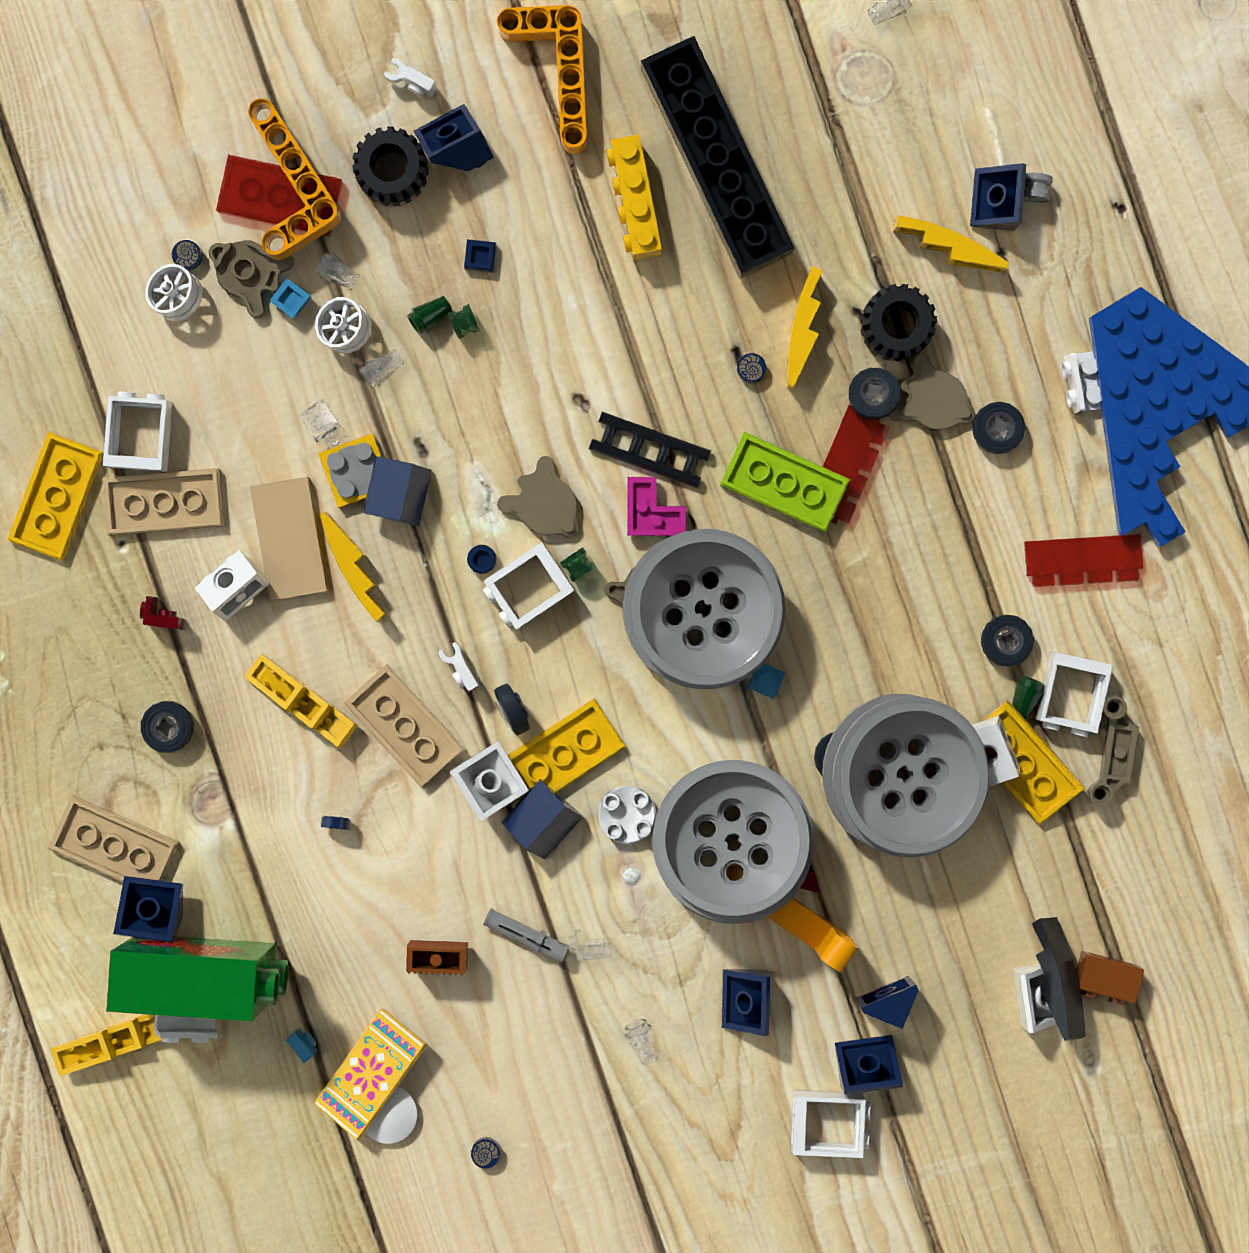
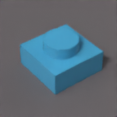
(290, 298)
(766, 680)
(302, 1044)

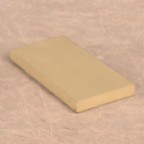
(163, 501)
(289, 538)
(404, 726)
(111, 842)

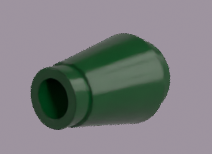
(428, 315)
(1026, 695)

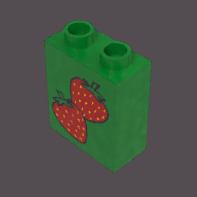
(195, 978)

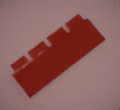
(852, 452)
(1083, 555)

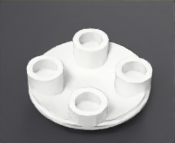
(627, 814)
(395, 1119)

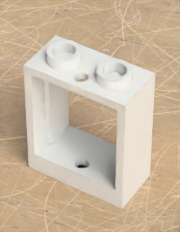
(127, 399)
(554, 571)
(1103, 673)
(798, 1130)

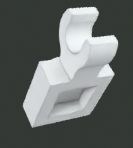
(418, 82)
(464, 675)

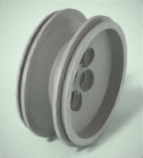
(753, 622)
(950, 795)
(703, 799)

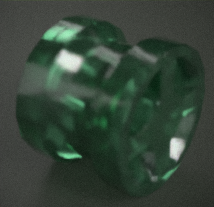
(463, 321)
(577, 564)

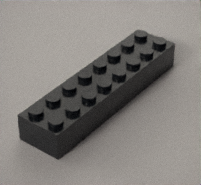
(716, 157)

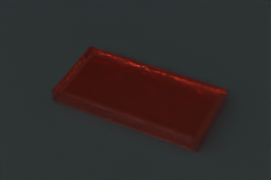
(265, 194)

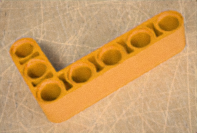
(565, 65)
(299, 179)
(829, 941)

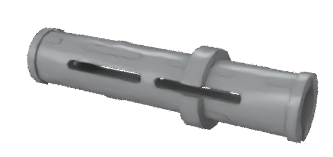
(537, 940)

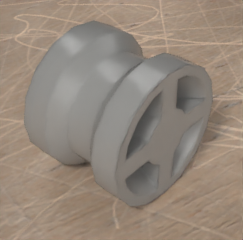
(1037, 187)

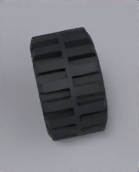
(383, 143)
(909, 300)

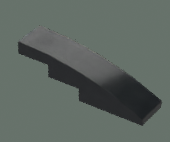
(1063, 988)

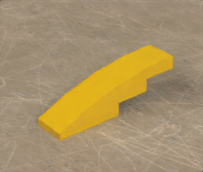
(961, 249)
(801, 337)
(347, 557)
(301, 701)
(104, 1044)

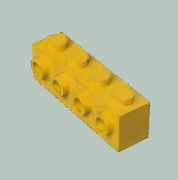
(636, 197)

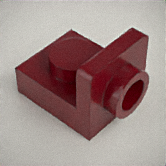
(165, 619)

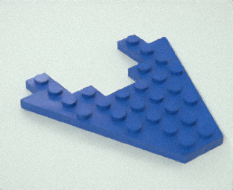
(1154, 384)

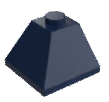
(454, 140)

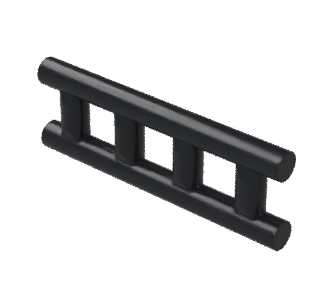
(632, 455)

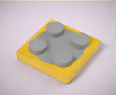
(350, 469)

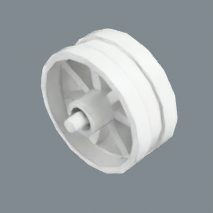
(161, 284)
(343, 325)

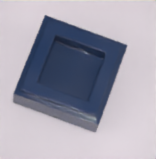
(480, 256)

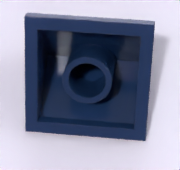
(998, 197)
(397, 491)
(541, 820)
(149, 909)
(746, 1000)
(890, 1002)
(868, 1065)

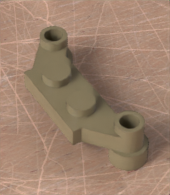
(1117, 752)

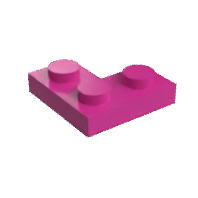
(644, 515)

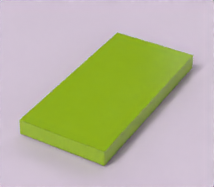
(785, 482)

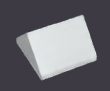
(489, 781)
(1032, 1005)

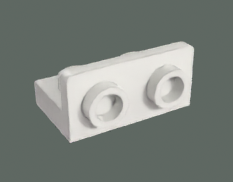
(1082, 381)
(173, 1028)

